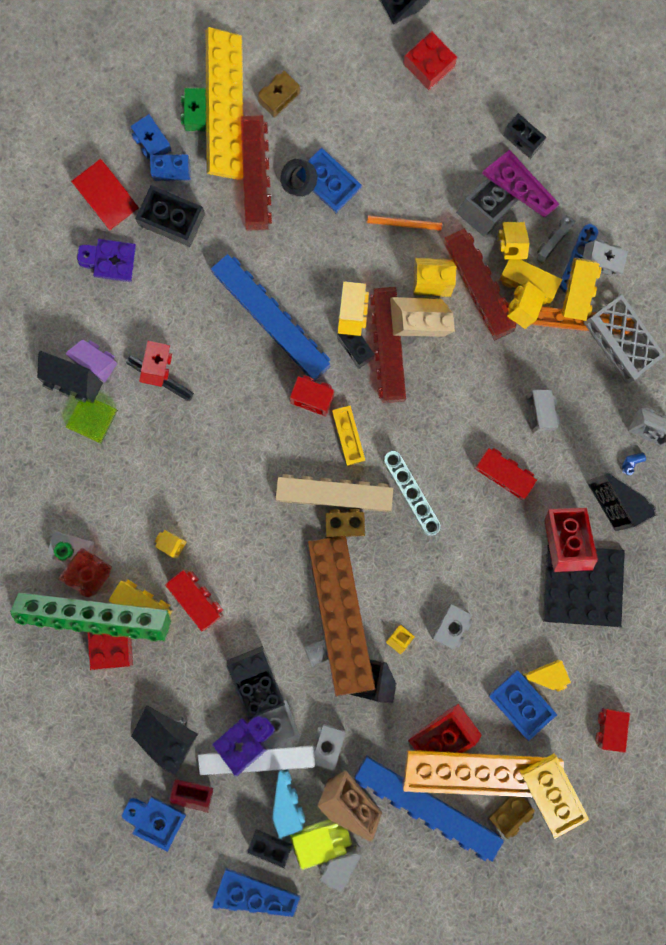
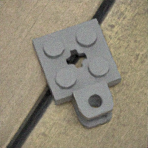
(287, 730)

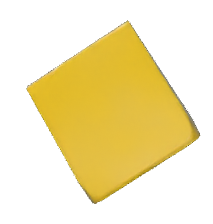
(400, 639)

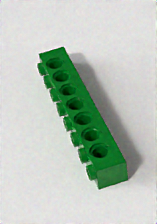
(91, 617)

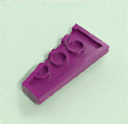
(520, 182)

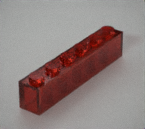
(254, 172)
(479, 283)
(389, 348)

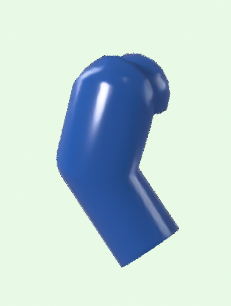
(631, 461)

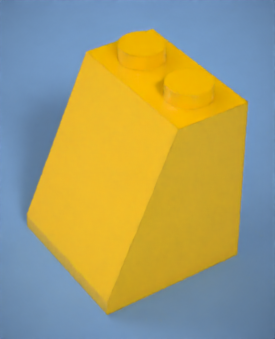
(434, 277)

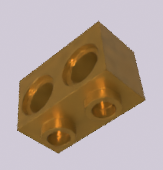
(345, 528)

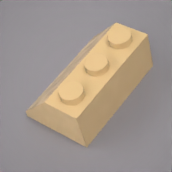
(421, 317)

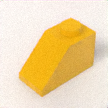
(170, 543)
(550, 675)

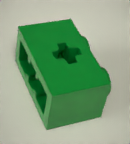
(193, 99)

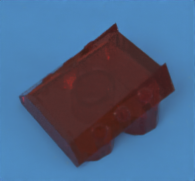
(86, 573)

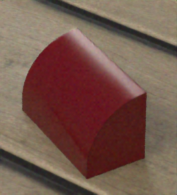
(191, 795)

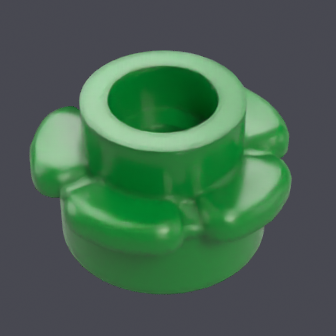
(58, 551)

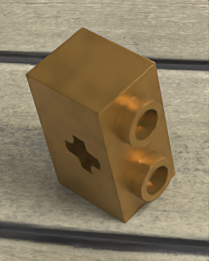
(277, 102)

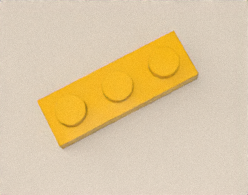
(348, 435)

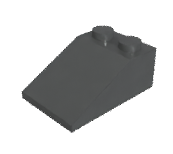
(486, 206)

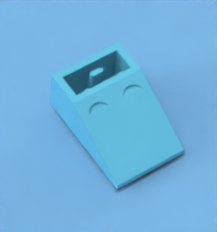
(286, 814)

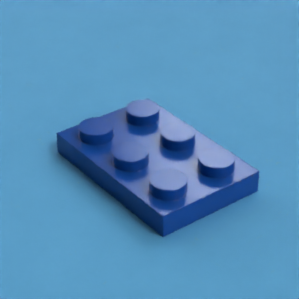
(334, 183)
(522, 705)

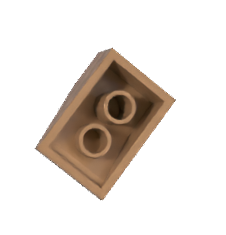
(350, 806)

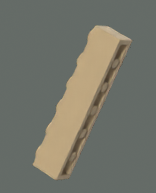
(334, 494)

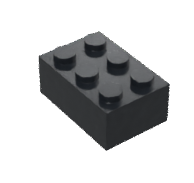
(170, 216)

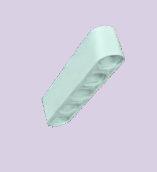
(411, 484)

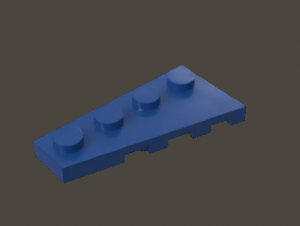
(252, 895)

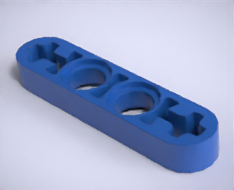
(594, 231)

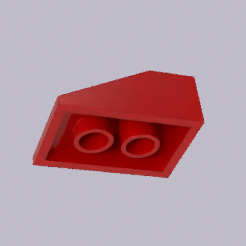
(447, 733)

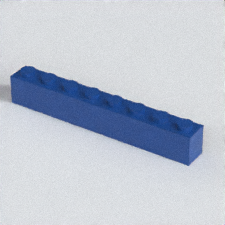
(270, 317)
(430, 809)

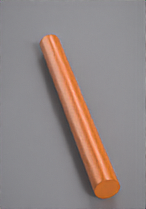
(404, 223)

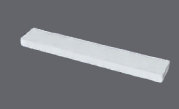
(270, 760)

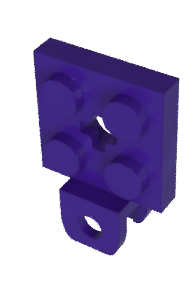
(100, 256)
(251, 736)

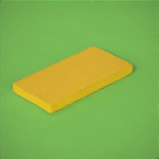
(554, 795)

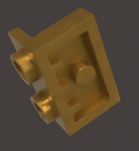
(512, 815)

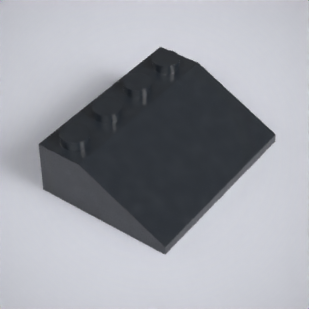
(620, 502)

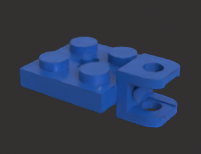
(145, 817)

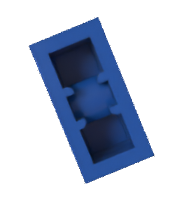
(146, 129)
(170, 167)

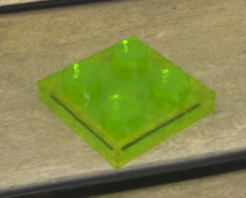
(92, 420)

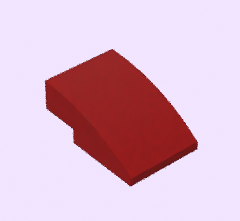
(105, 194)

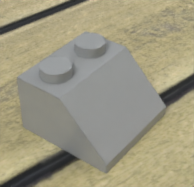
(542, 411)
(338, 870)

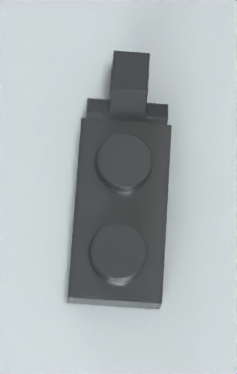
(555, 238)

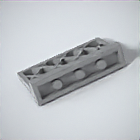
(610, 344)

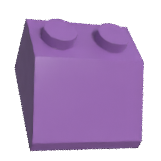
(90, 357)

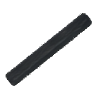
(169, 384)

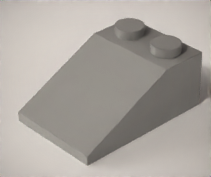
(649, 426)

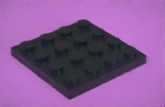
(587, 595)

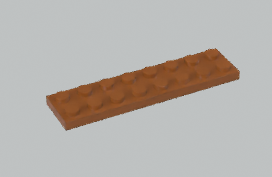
(340, 616)

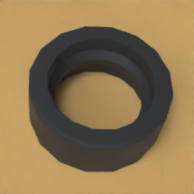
(286, 177)

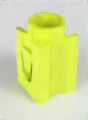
(319, 843)

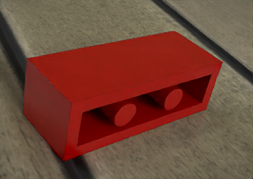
(506, 473)

